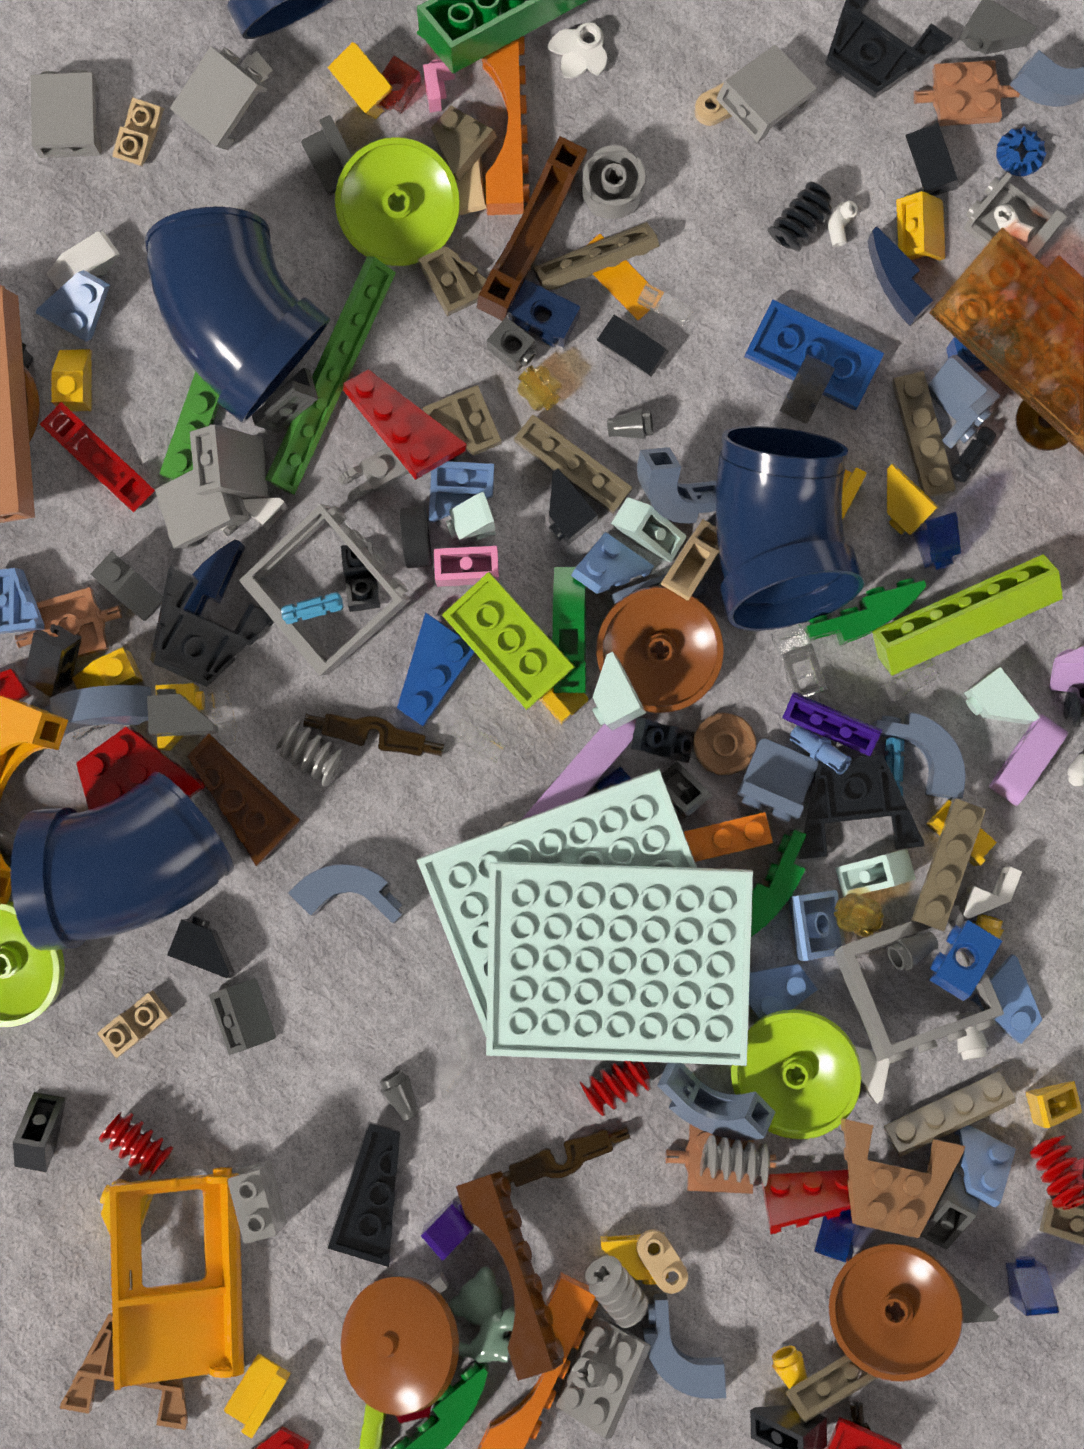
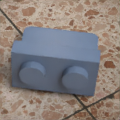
(963, 397)
(777, 780)

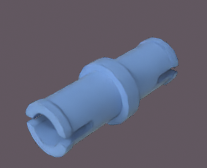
(820, 749)

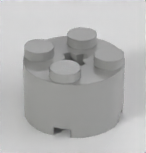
(616, 165)

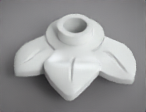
(577, 54)

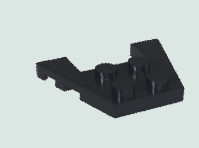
(873, 55)
(193, 643)
(859, 793)

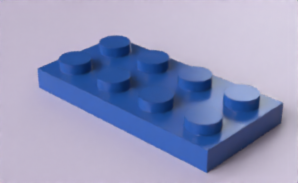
(789, 336)

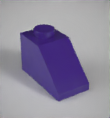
(447, 1229)

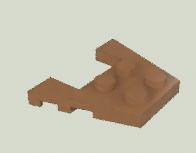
(890, 1195)
(99, 1366)

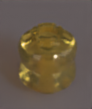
(539, 388)
(858, 915)

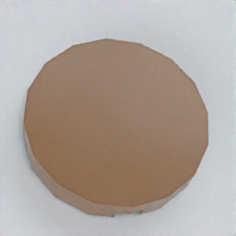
(724, 744)

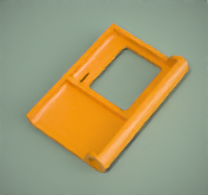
(178, 1326)

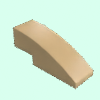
(693, 561)

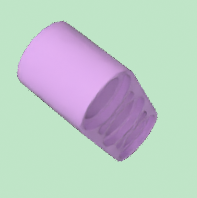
(1028, 760)

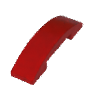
(97, 457)

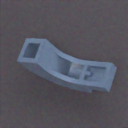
(1049, 83)
(659, 476)
(101, 706)
(940, 750)
(333, 880)
(712, 1111)
(687, 1374)

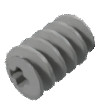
(310, 754)
(735, 1159)
(616, 1291)

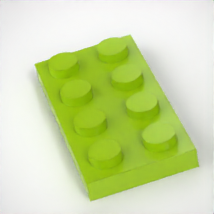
(508, 641)

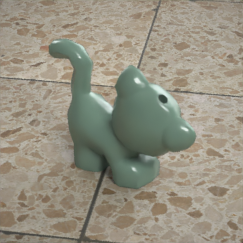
(482, 1305)

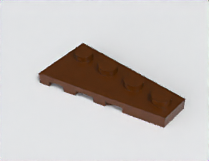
(249, 806)

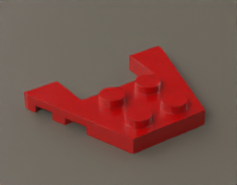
(124, 763)

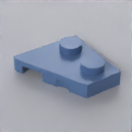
(984, 1164)

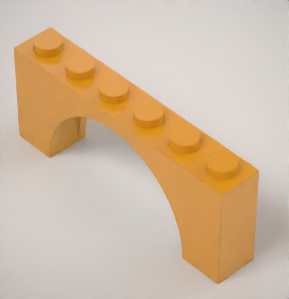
(23, 732)

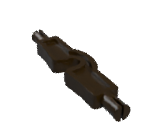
(357, 731)
(577, 1150)

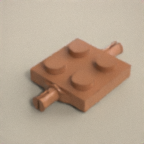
(966, 93)
(78, 615)
(692, 1159)

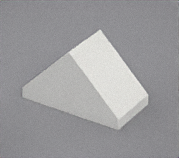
(873, 1073)

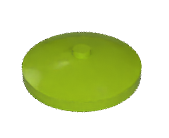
(397, 201)
(27, 975)
(802, 1071)

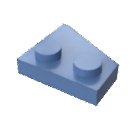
(77, 305)
(456, 483)
(610, 565)
(17, 603)
(778, 989)
(1015, 997)

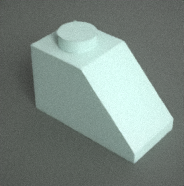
(471, 520)
(649, 529)
(615, 695)
(999, 699)
(876, 873)

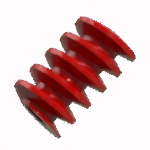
(616, 1085)
(136, 1144)
(1059, 1173)

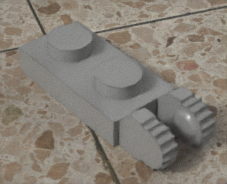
(379, 471)

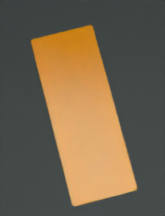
(623, 284)

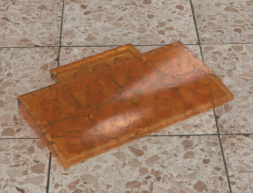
(1024, 328)

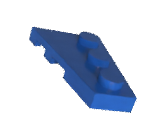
(433, 670)

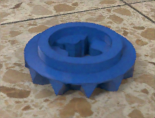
(1010, 159)

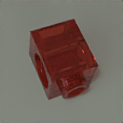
(400, 73)

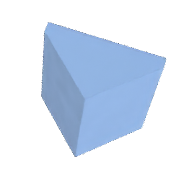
(815, 925)

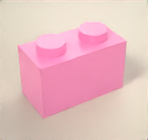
(465, 565)

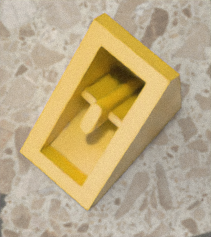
(1053, 1104)

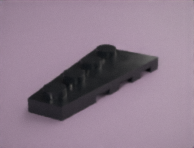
(366, 1209)

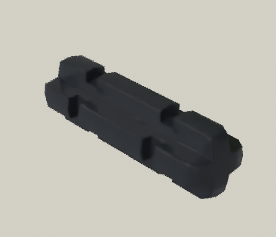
(973, 454)

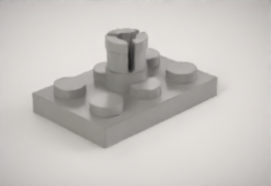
(603, 1376)

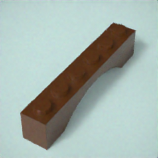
(532, 229)
(533, 1340)

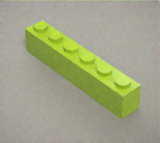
(968, 614)

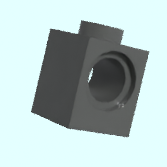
(507, 332)

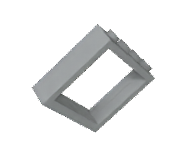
(300, 637)
(868, 1013)

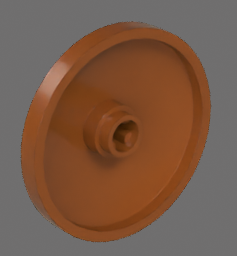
(665, 646)
(896, 1312)
(399, 1345)

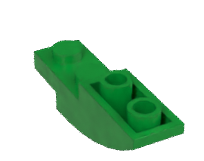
(876, 611)
(570, 627)
(781, 879)
(452, 1412)

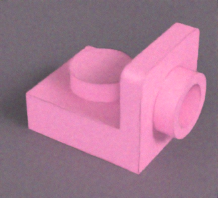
(434, 75)

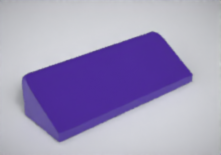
(832, 724)

